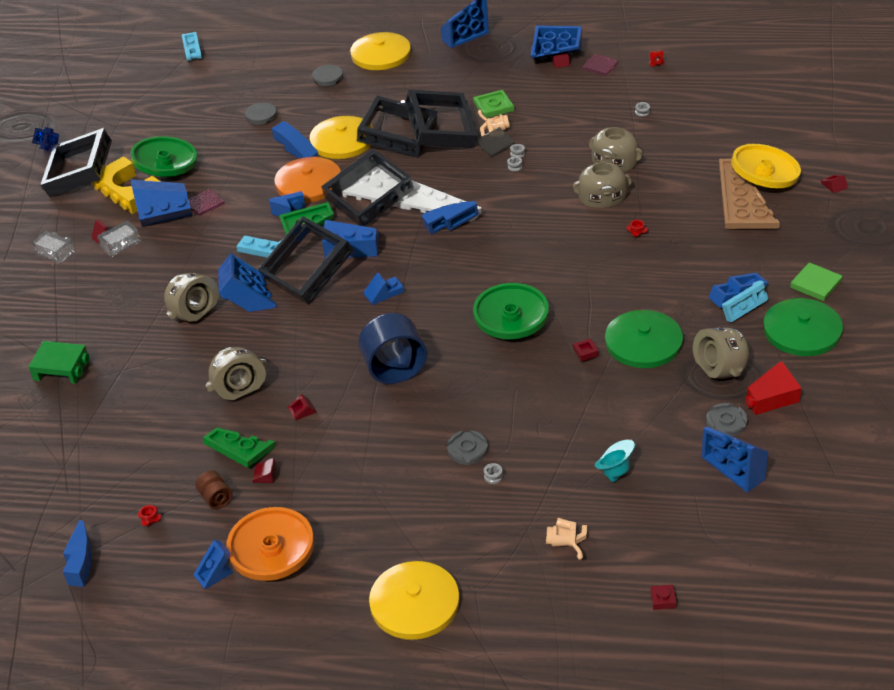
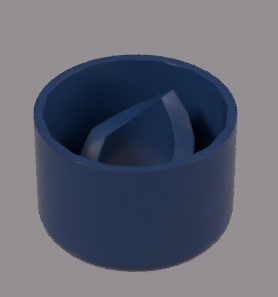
(395, 361)

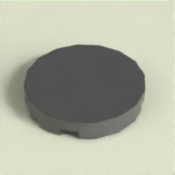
(327, 75)
(260, 113)
(727, 419)
(467, 447)

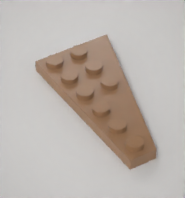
(742, 202)

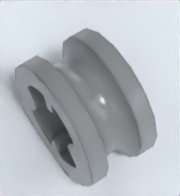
(642, 109)
(517, 150)
(514, 163)
(496, 477)

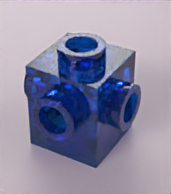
(45, 138)

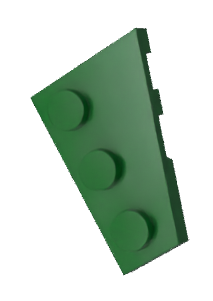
(316, 213)
(238, 448)

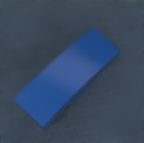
(293, 141)
(449, 216)
(734, 286)
(78, 557)

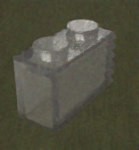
(119, 238)
(53, 246)

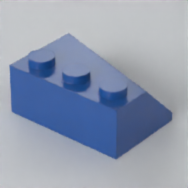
(466, 25)
(556, 41)
(160, 201)
(362, 239)
(243, 285)
(735, 458)

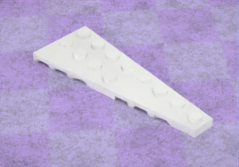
(422, 197)

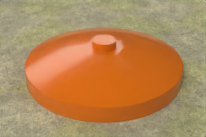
(306, 176)
(270, 543)

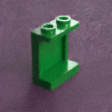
(59, 359)

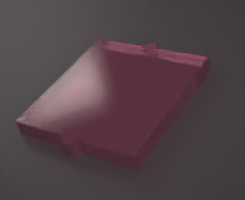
(600, 64)
(205, 202)

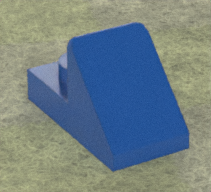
(287, 203)
(382, 289)
(213, 565)

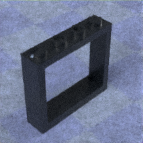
(438, 137)
(389, 140)
(100, 144)
(354, 173)
(321, 275)

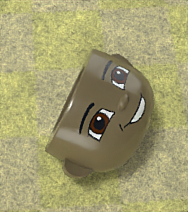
(616, 147)
(602, 185)
(190, 296)
(721, 352)
(248, 379)

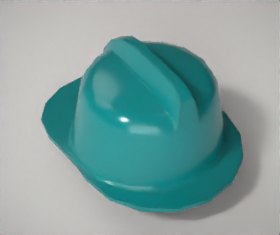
(616, 460)

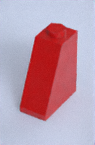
(773, 390)

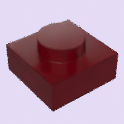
(585, 349)
(663, 597)

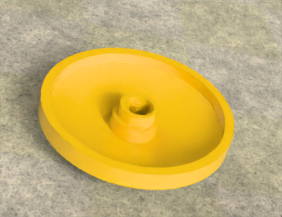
(380, 51)
(338, 138)
(765, 166)
(414, 600)

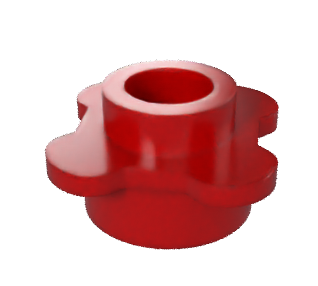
(652, 55)
(637, 227)
(148, 515)

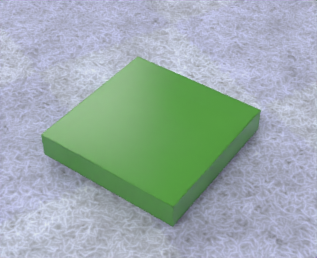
(493, 103)
(816, 281)

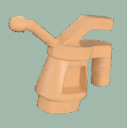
(493, 123)
(565, 535)

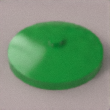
(163, 156)
(510, 310)
(802, 327)
(643, 339)

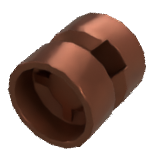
(213, 489)

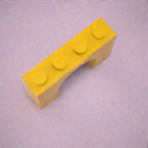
(115, 175)

